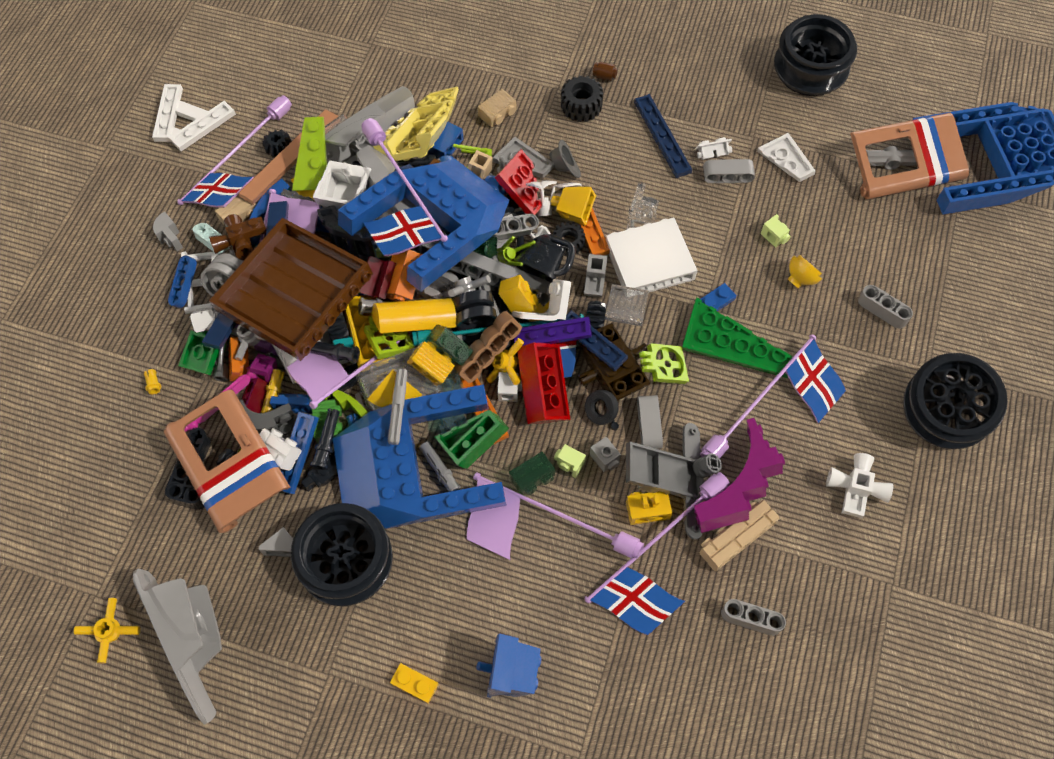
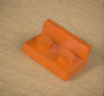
(236, 367)

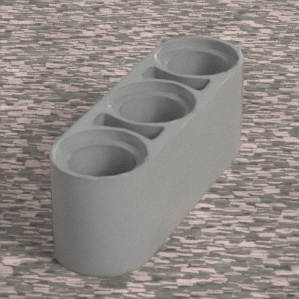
(729, 171)
(519, 224)
(880, 299)
(650, 421)
(764, 616)

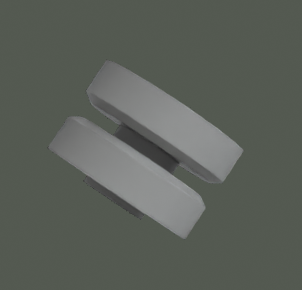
(219, 271)

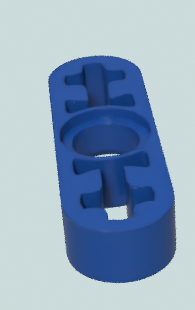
(179, 293)

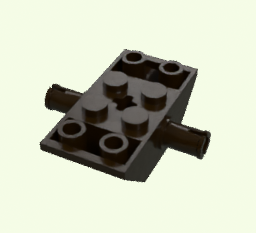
(626, 378)

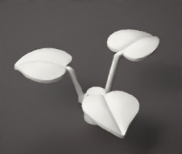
(546, 204)

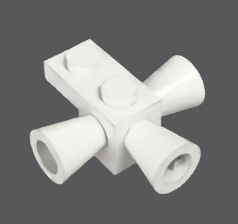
(859, 485)

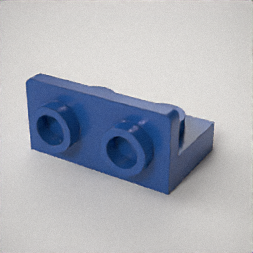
(298, 402)

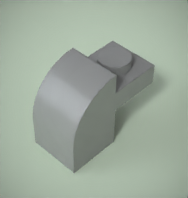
(595, 275)

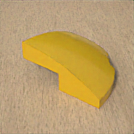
(383, 394)

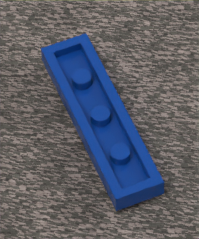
(302, 434)

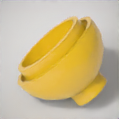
(803, 272)

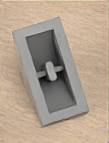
(278, 544)

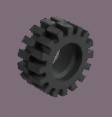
(572, 230)

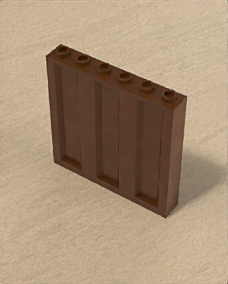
(291, 288)

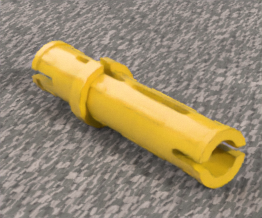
(273, 389)

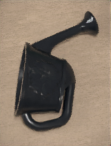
(544, 256)

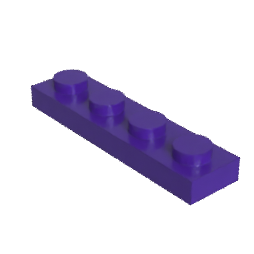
(556, 331)

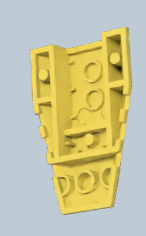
(421, 127)

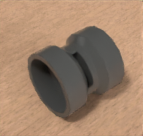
(707, 465)

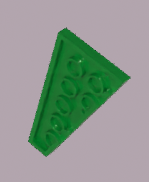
(731, 342)

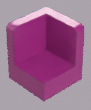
(263, 366)

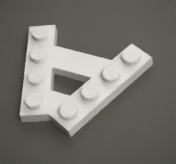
(202, 124)

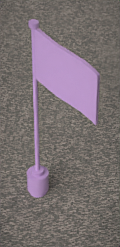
(300, 212)
(322, 375)
(496, 526)

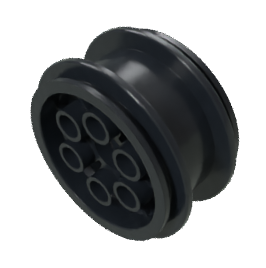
(815, 55)
(932, 424)
(313, 538)

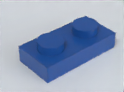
(719, 297)

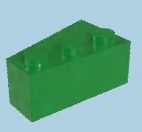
(472, 438)

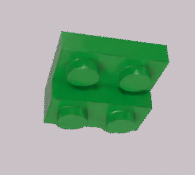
(197, 356)

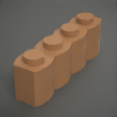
(492, 342)

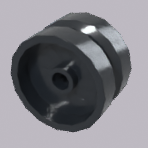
(474, 310)

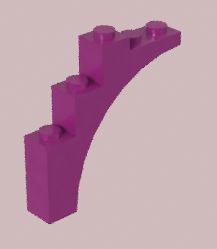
(733, 503)

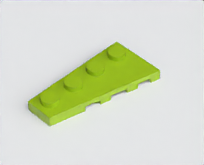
(311, 156)

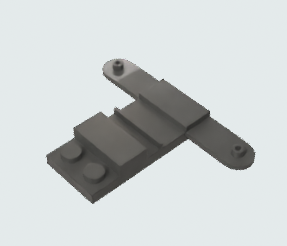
(668, 472)

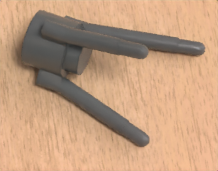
(220, 369)

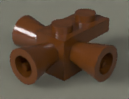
(238, 235)

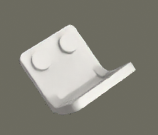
(557, 305)

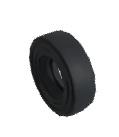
(612, 407)

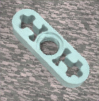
(203, 231)

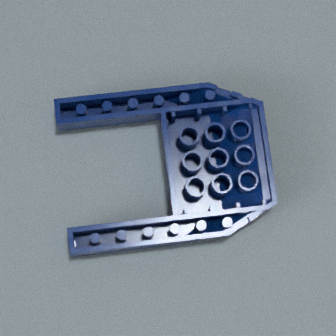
(1019, 148)
(453, 198)
(387, 475)

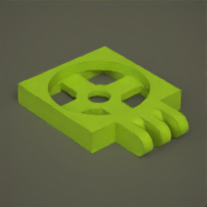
(371, 329)
(652, 364)

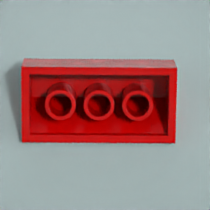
(543, 383)

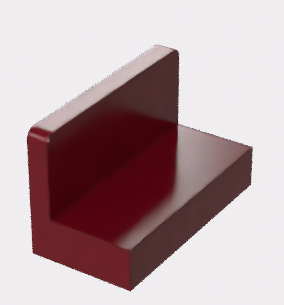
(380, 280)
(255, 394)

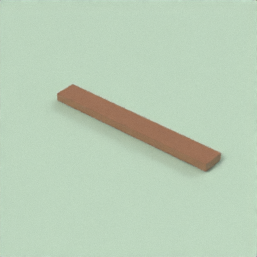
(277, 167)

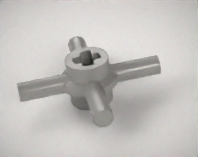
(466, 285)
(246, 338)

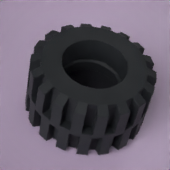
(581, 108)

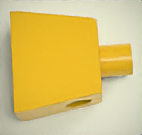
(575, 203)

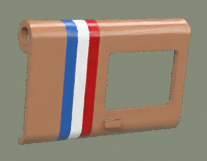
(935, 148)
(238, 482)

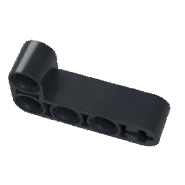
(201, 443)

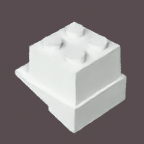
(341, 184)

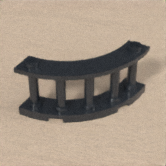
(329, 219)

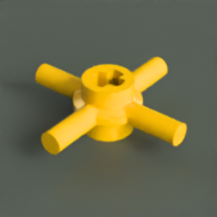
(506, 363)
(107, 630)

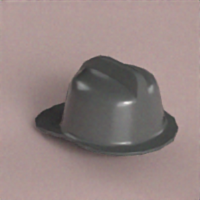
(564, 160)

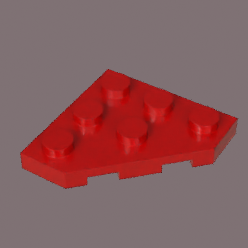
(514, 179)

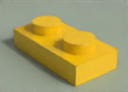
(414, 683)

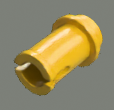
(152, 386)

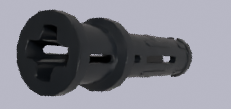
(337, 351)
(324, 447)

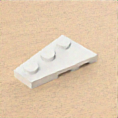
(788, 157)

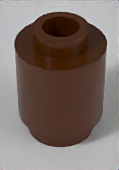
(605, 71)

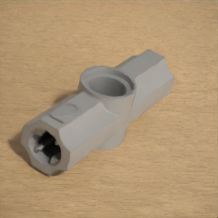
(891, 157)

